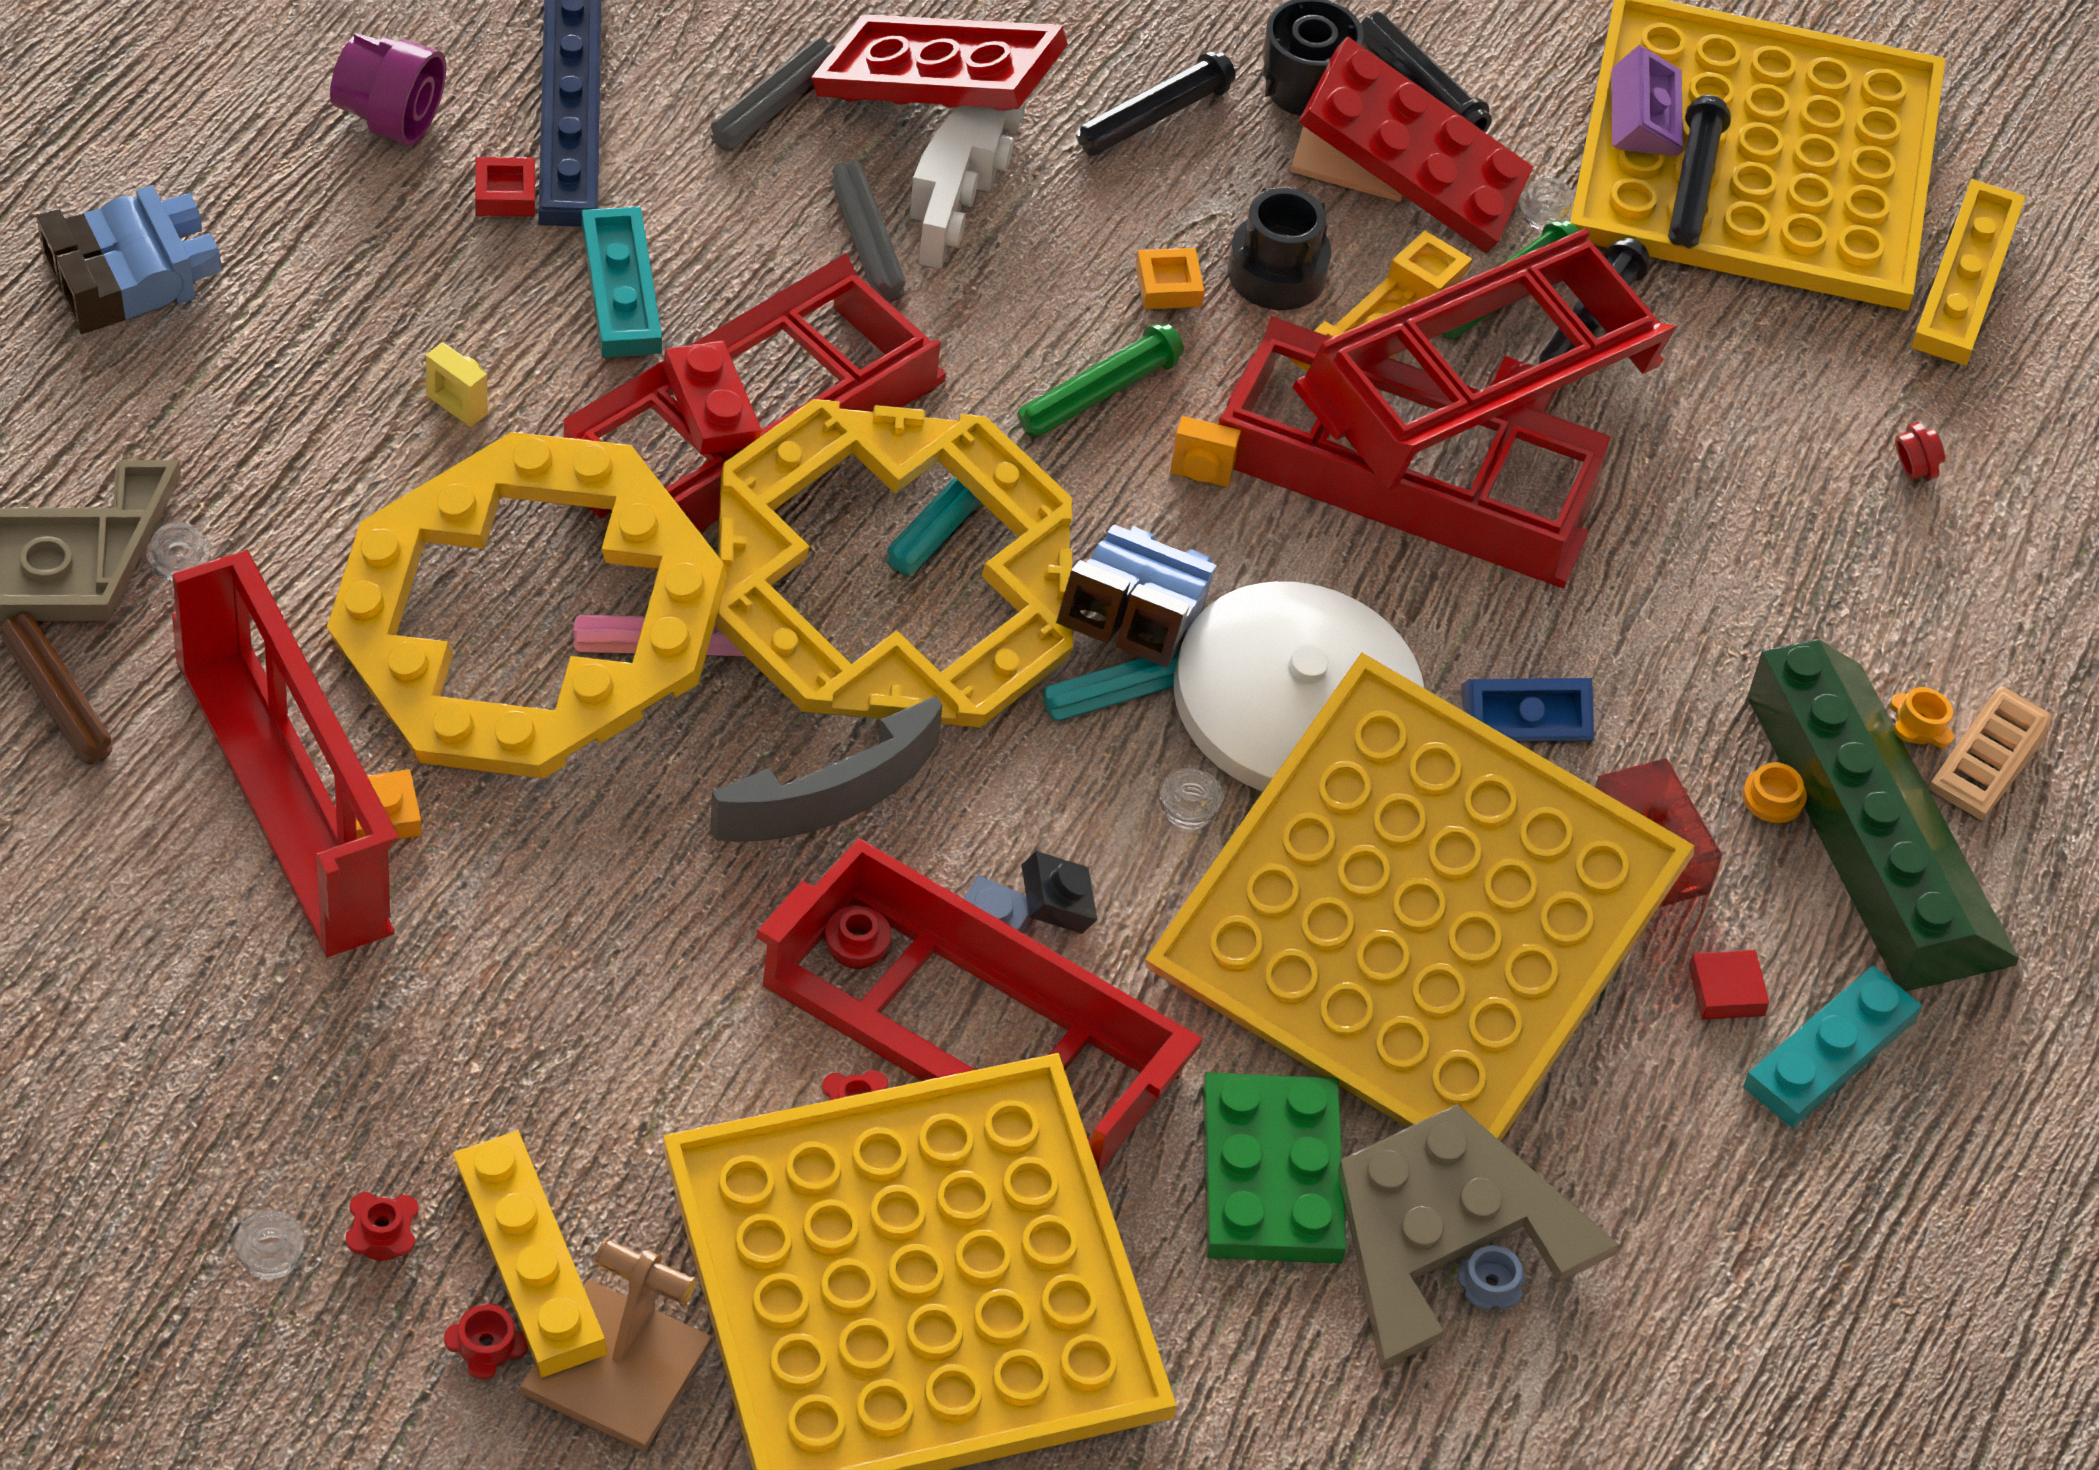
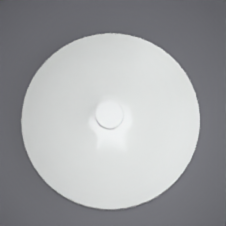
(1266, 666)

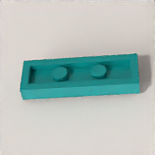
(621, 282)
(1832, 1046)

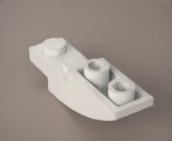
(955, 165)

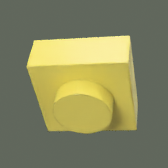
(457, 384)

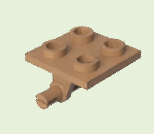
(646, 1357)

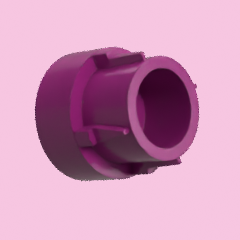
(389, 85)

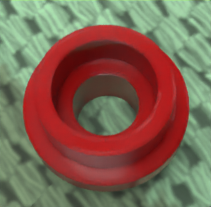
(1920, 452)
(857, 950)

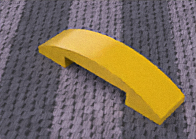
(1415, 273)

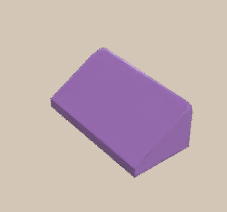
(1647, 104)

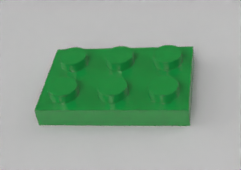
(1272, 1168)

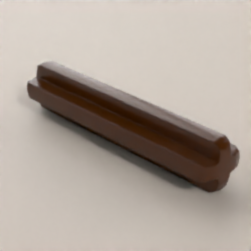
(56, 688)

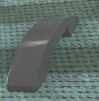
(765, 810)

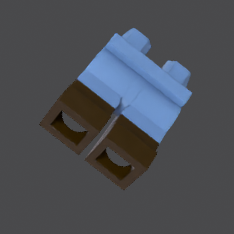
(127, 256)
(1141, 590)

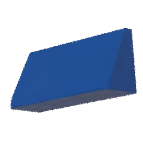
(1533, 707)

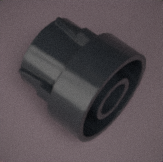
(1299, 47)
(1281, 250)

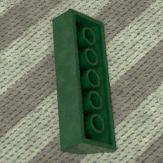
(1877, 818)

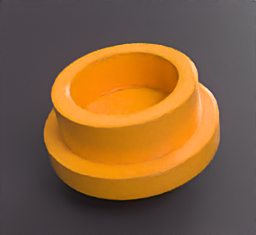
(1775, 793)

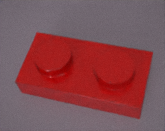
(711, 397)

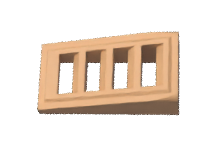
(2012, 723)

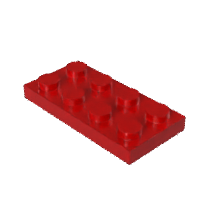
(940, 61)
(1416, 144)

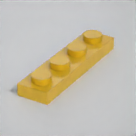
(1968, 272)
(530, 1254)

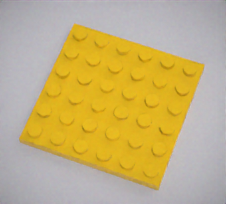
(1810, 179)
(1419, 905)
(917, 1275)

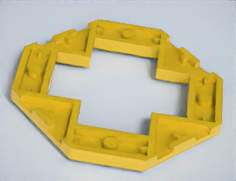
(893, 674)
(596, 694)

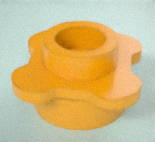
(1923, 717)

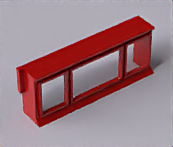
(892, 381)
(1356, 410)
(1420, 503)
(331, 872)
(985, 948)

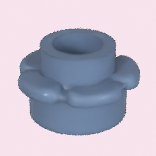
(1495, 1264)

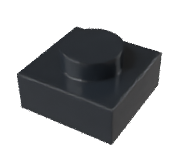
(1059, 892)

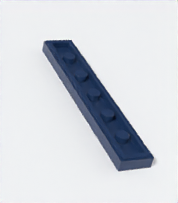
(569, 111)

